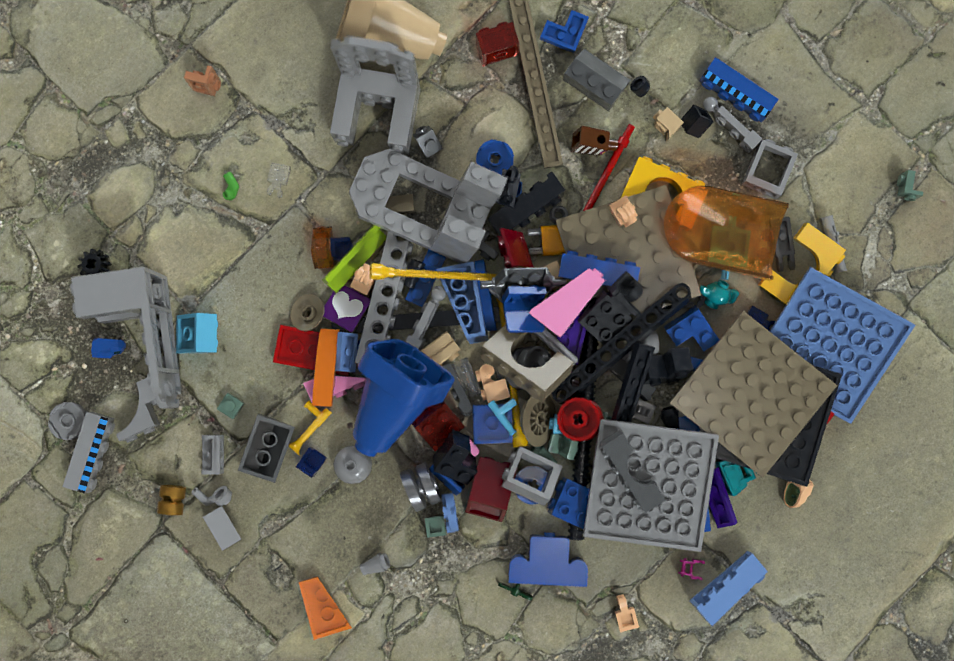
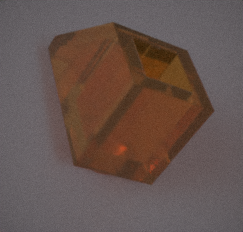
(322, 247)

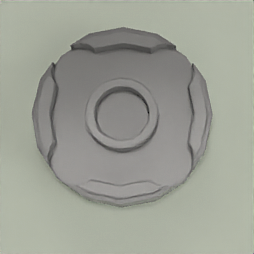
(66, 420)

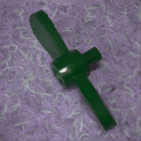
(515, 591)

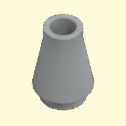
(376, 564)

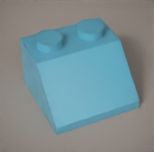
(196, 333)

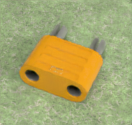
(550, 241)

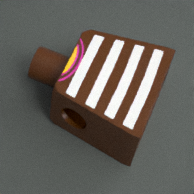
(592, 141)

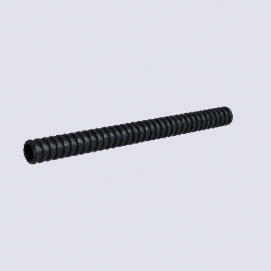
(582, 456)

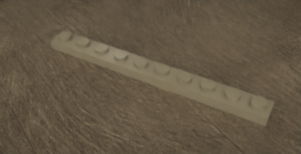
(536, 84)

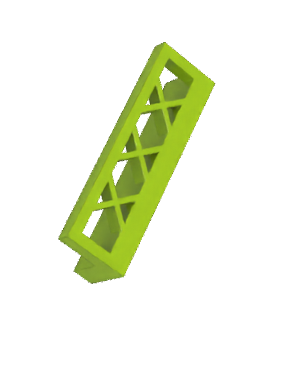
(354, 258)

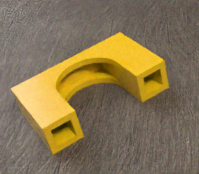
(647, 172)
(826, 255)

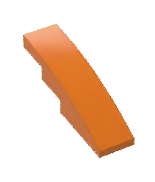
(325, 368)

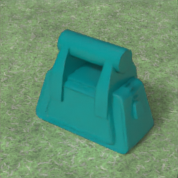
(733, 477)

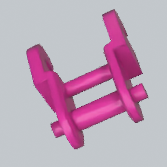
(682, 572)

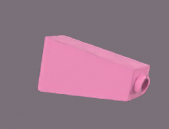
(564, 305)

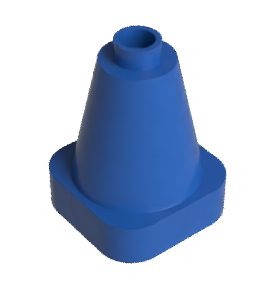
(396, 391)

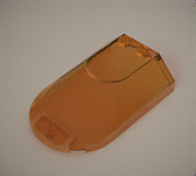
(725, 230)

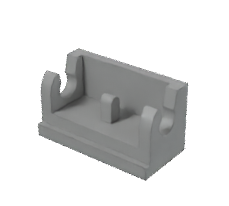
(212, 454)
(222, 528)

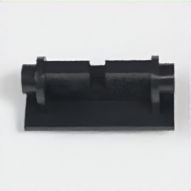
(510, 189)

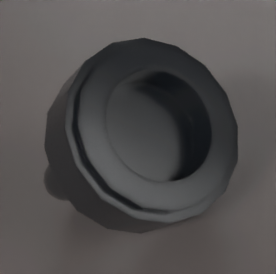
(640, 86)

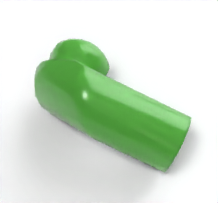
(233, 187)

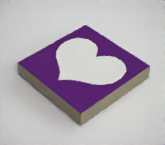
(346, 308)

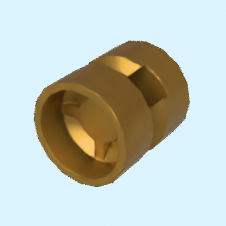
(171, 500)

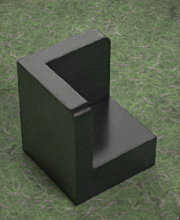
(696, 121)

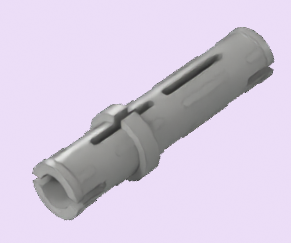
(831, 232)

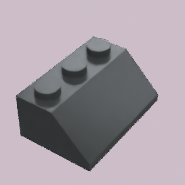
(596, 79)
(266, 448)

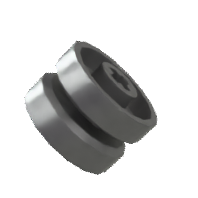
(420, 486)

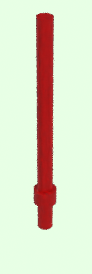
(623, 142)

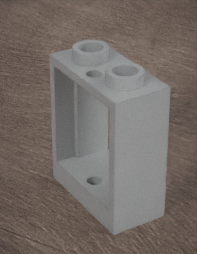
(763, 186)
(541, 497)

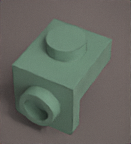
(905, 183)
(563, 446)

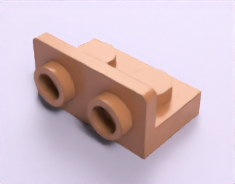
(203, 84)

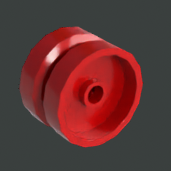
(568, 419)

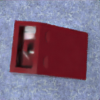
(514, 249)

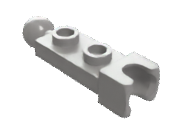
(723, 117)
(420, 327)

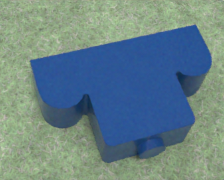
(548, 563)

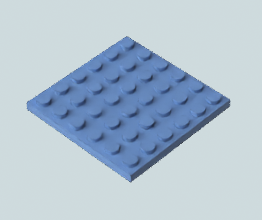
(841, 334)

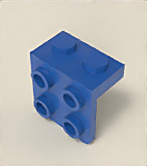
(518, 303)
(569, 502)

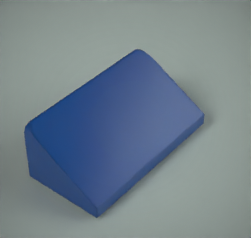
(453, 485)

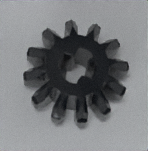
(88, 260)

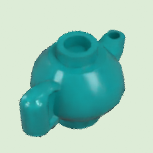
(718, 294)

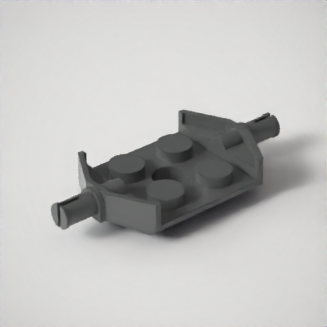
(524, 278)

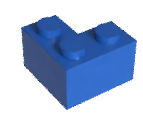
(692, 324)

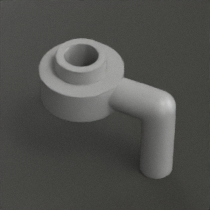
(220, 497)

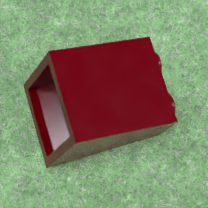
(487, 495)

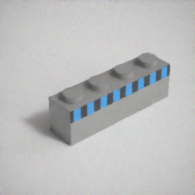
(89, 452)

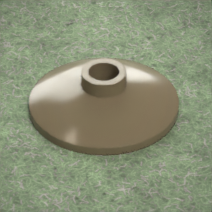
(301, 312)

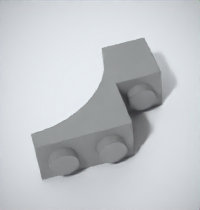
(145, 417)

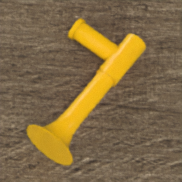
(320, 418)

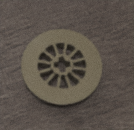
(535, 420)

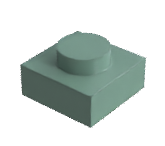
(230, 406)
(435, 526)

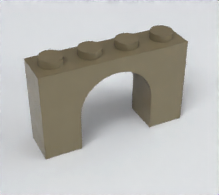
(536, 381)

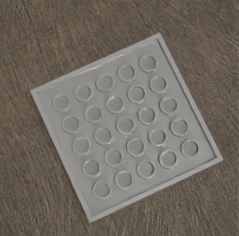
(680, 467)

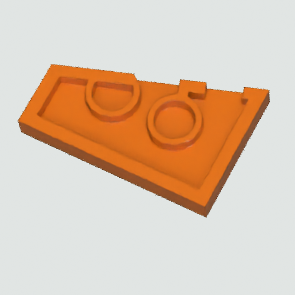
(322, 612)

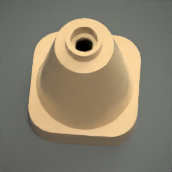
(393, 23)

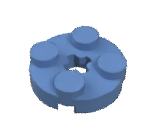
(449, 512)

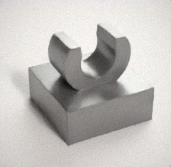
(644, 411)

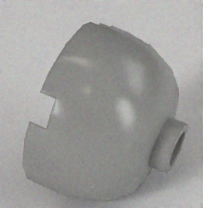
(352, 465)

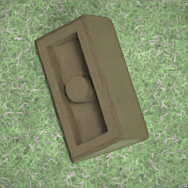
(401, 204)

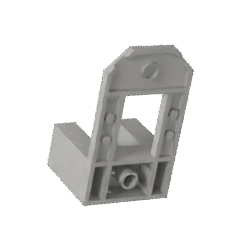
(373, 88)
(463, 220)
(142, 296)

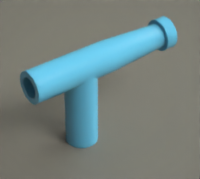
(499, 413)

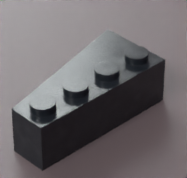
(529, 205)

